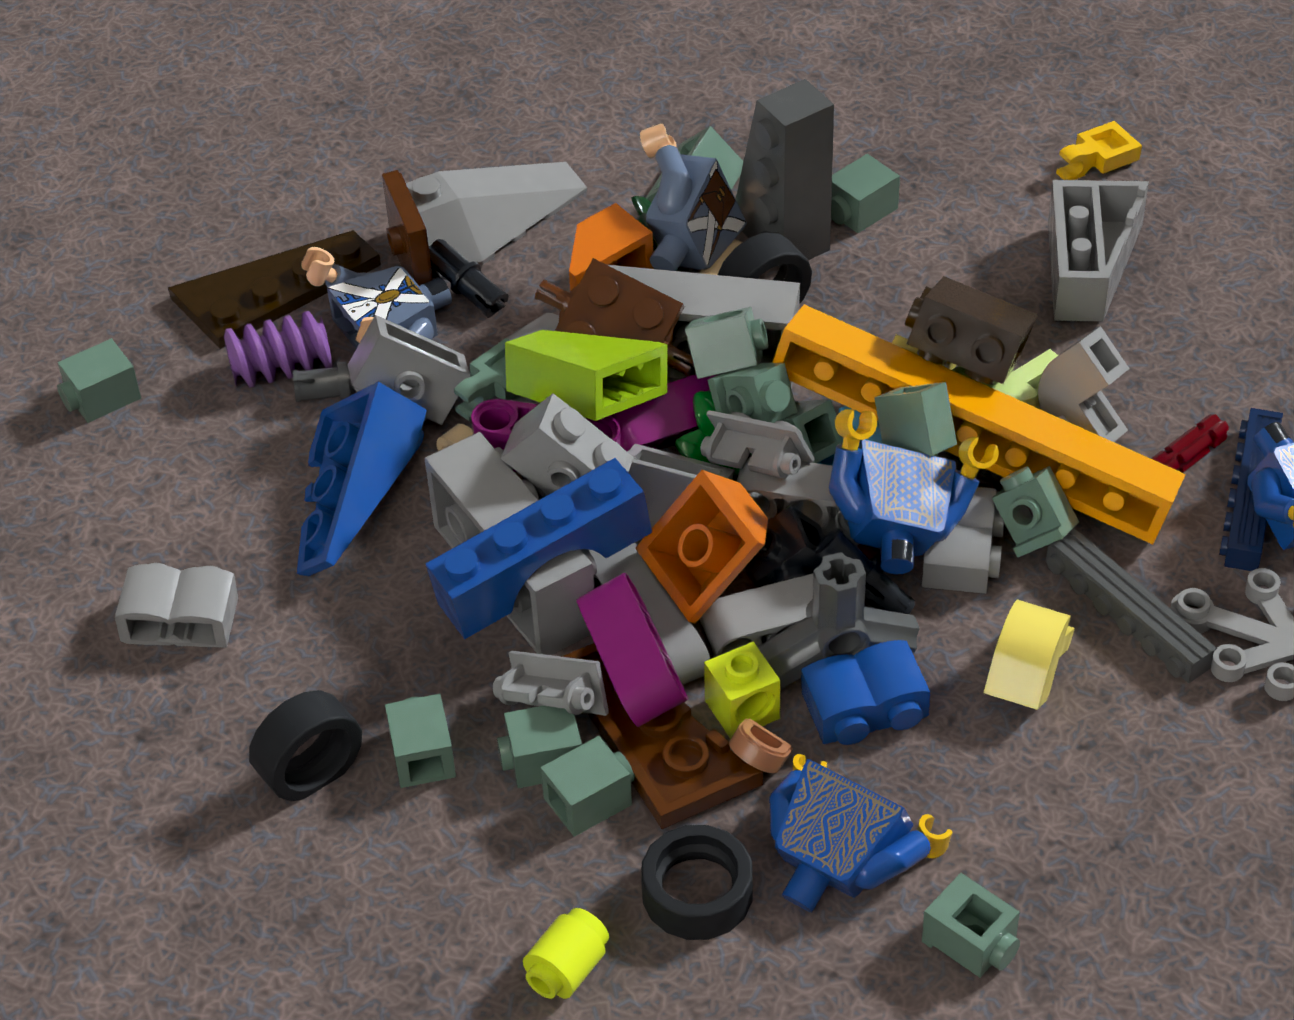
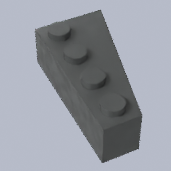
(789, 168)

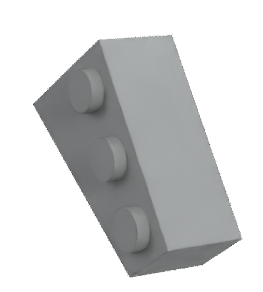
(1091, 242)

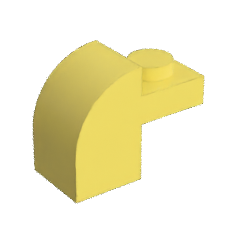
(1028, 654)

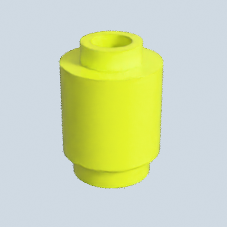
(565, 954)

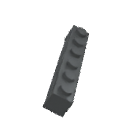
(1131, 606)

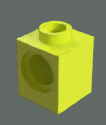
(742, 687)

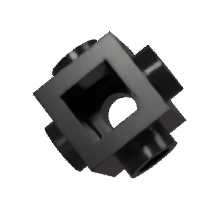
(787, 549)

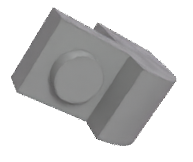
(1074, 385)

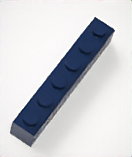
(1246, 528)

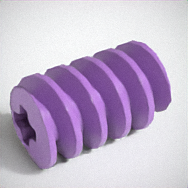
(277, 348)

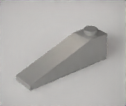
(491, 206)

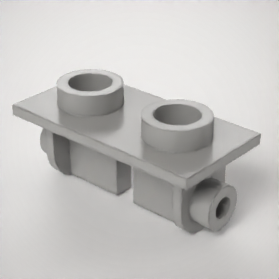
(774, 446)
(553, 683)

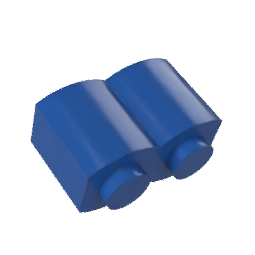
(865, 692)

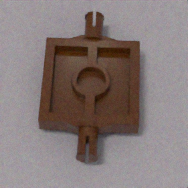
(617, 307)

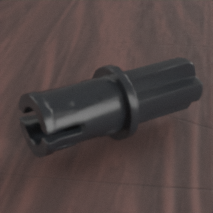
(466, 278)

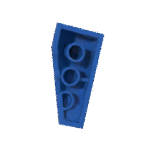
(360, 454)

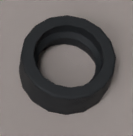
(767, 251)
(291, 727)
(697, 920)

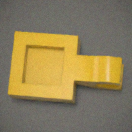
(1101, 147)

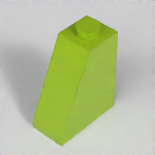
(586, 370)

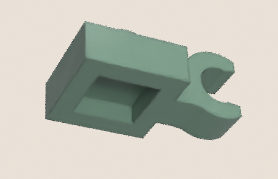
(485, 381)

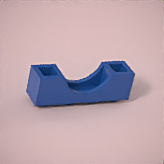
(485, 573)

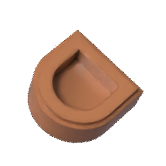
(759, 747)

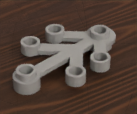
(1275, 639)

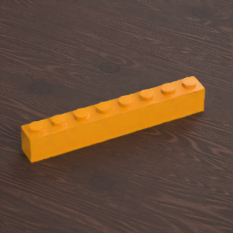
(1092, 471)

